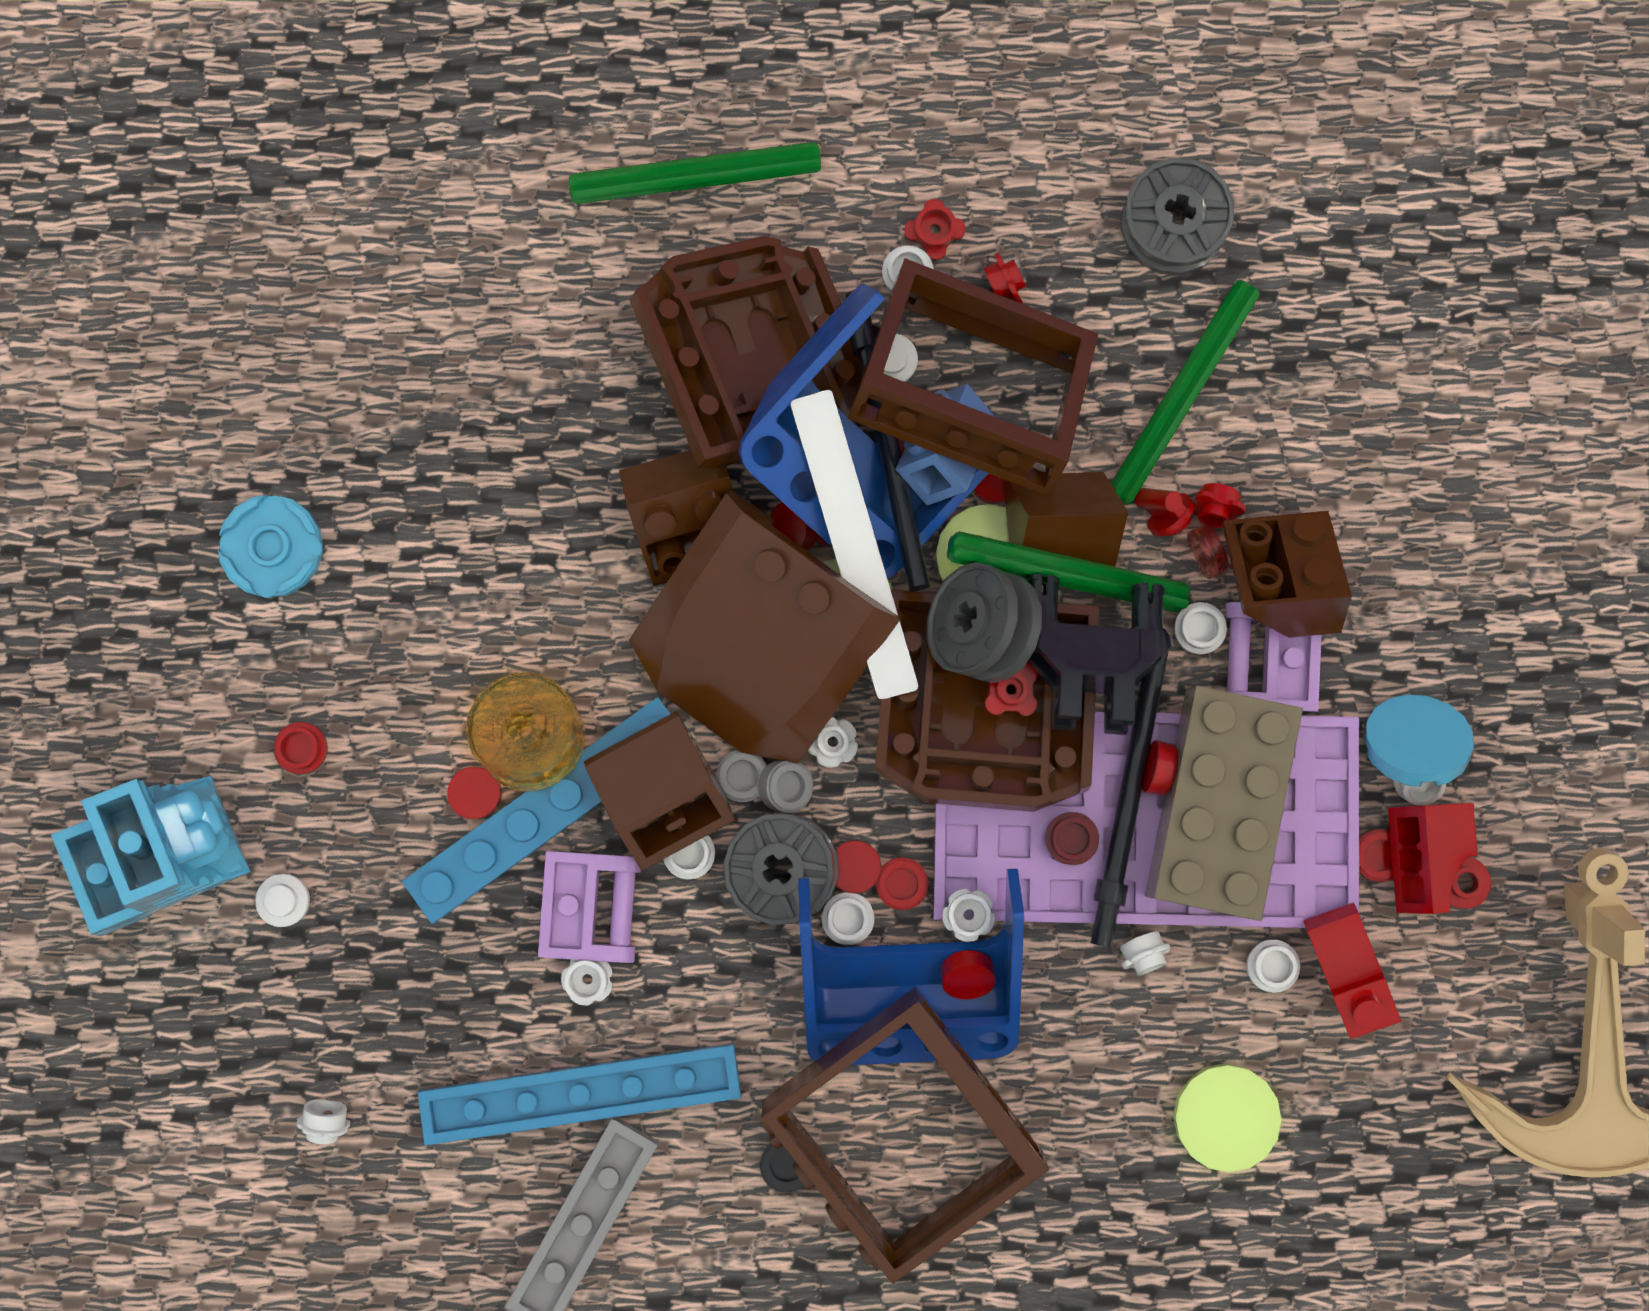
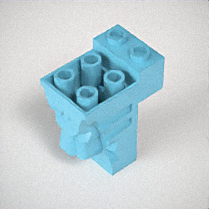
(148, 850)

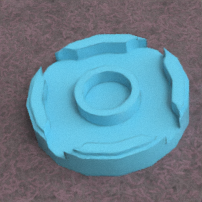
(288, 554)
(1418, 740)

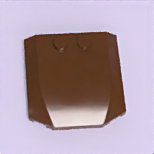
(728, 326)
(758, 635)
(957, 753)

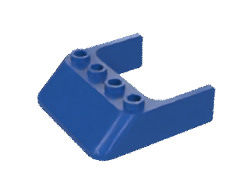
(776, 456)
(857, 983)

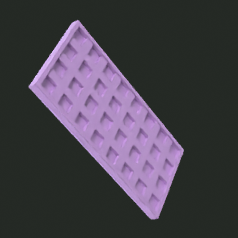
(1312, 862)

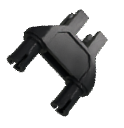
(1098, 657)

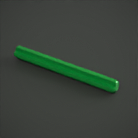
(695, 172)
(1184, 390)
(1071, 571)

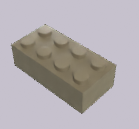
(1224, 803)

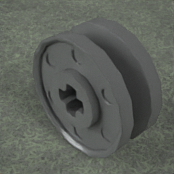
(1148, 216)
(984, 623)
(751, 861)

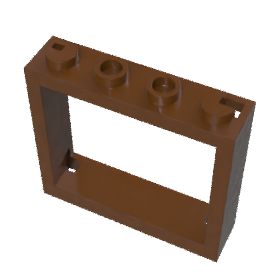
(954, 427)
(844, 1205)

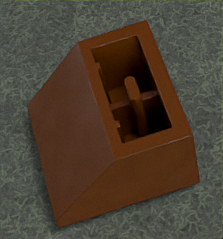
(670, 507)
(1289, 572)
(659, 790)

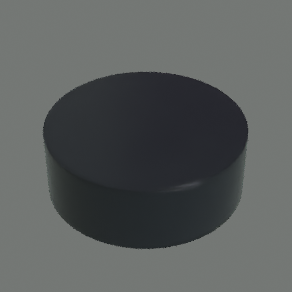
(778, 1169)

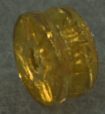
(508, 709)

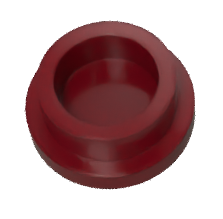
(1072, 838)

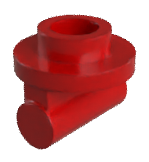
(1169, 510)

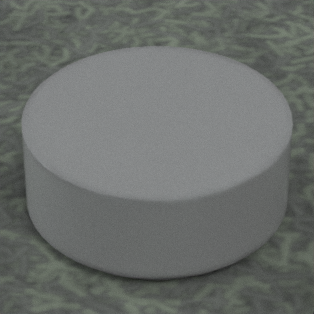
(740, 775)
(785, 786)

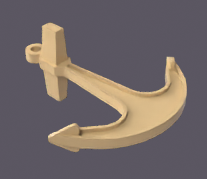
(1601, 1127)

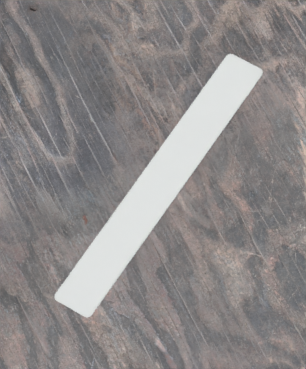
(851, 531)

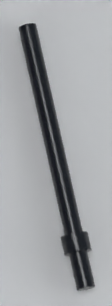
(897, 487)
(1112, 891)

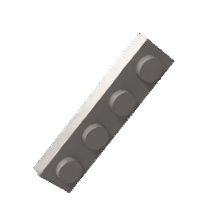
(584, 1219)

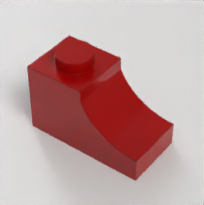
(1427, 853)
(1352, 971)

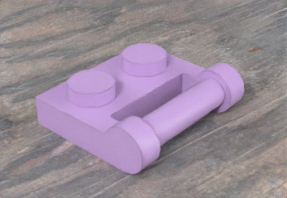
(1289, 664)
(571, 907)

